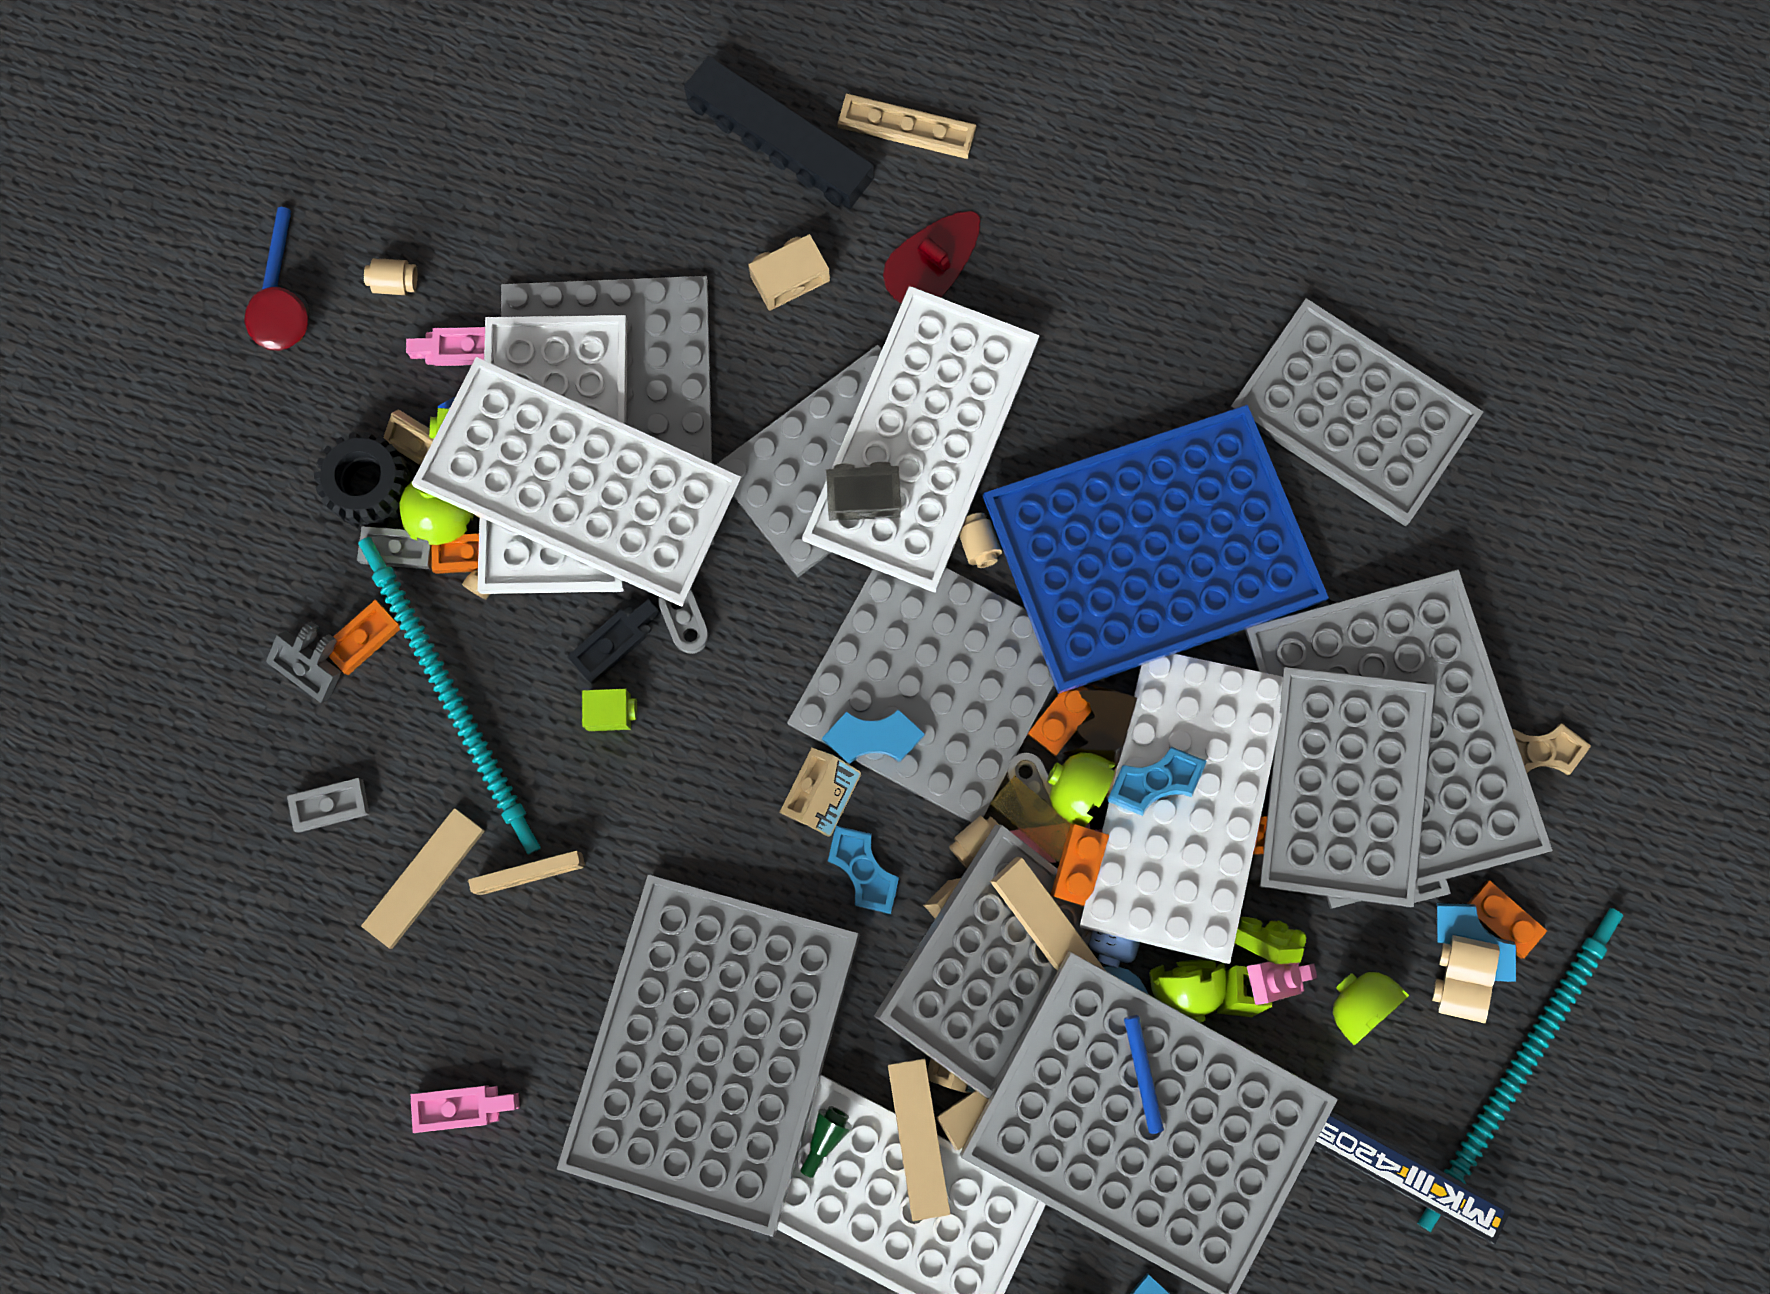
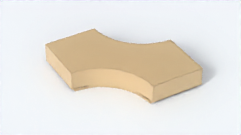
(1557, 749)

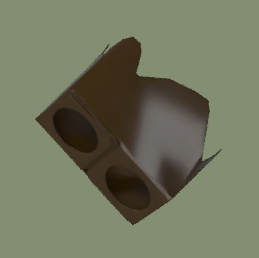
(1109, 727)

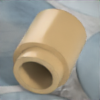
(391, 276)
(980, 540)
(971, 839)

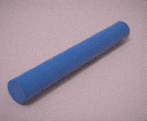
(277, 247)
(1143, 1074)

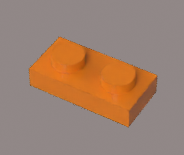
(457, 555)
(363, 637)
(1061, 720)
(1079, 864)
(1506, 918)

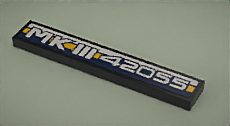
(1413, 1178)

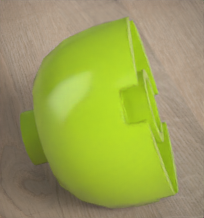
(431, 517)
(1080, 786)
(1191, 988)
(1365, 1003)

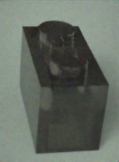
(863, 492)

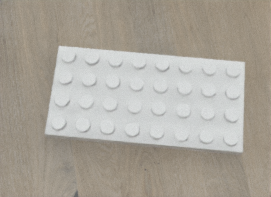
(585, 363)
(937, 416)
(577, 481)
(1187, 861)
(863, 1217)

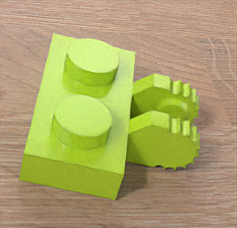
(1273, 942)

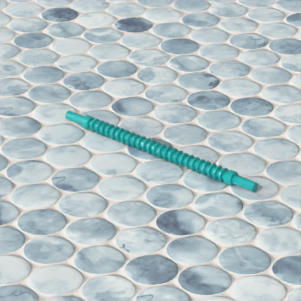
(385, 578)
(1593, 949)

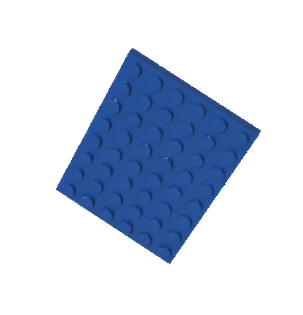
(1154, 548)

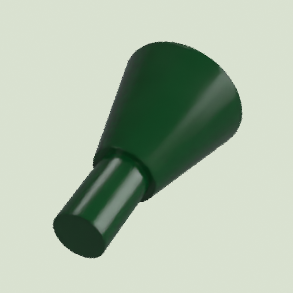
(829, 1130)

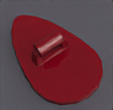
(932, 256)

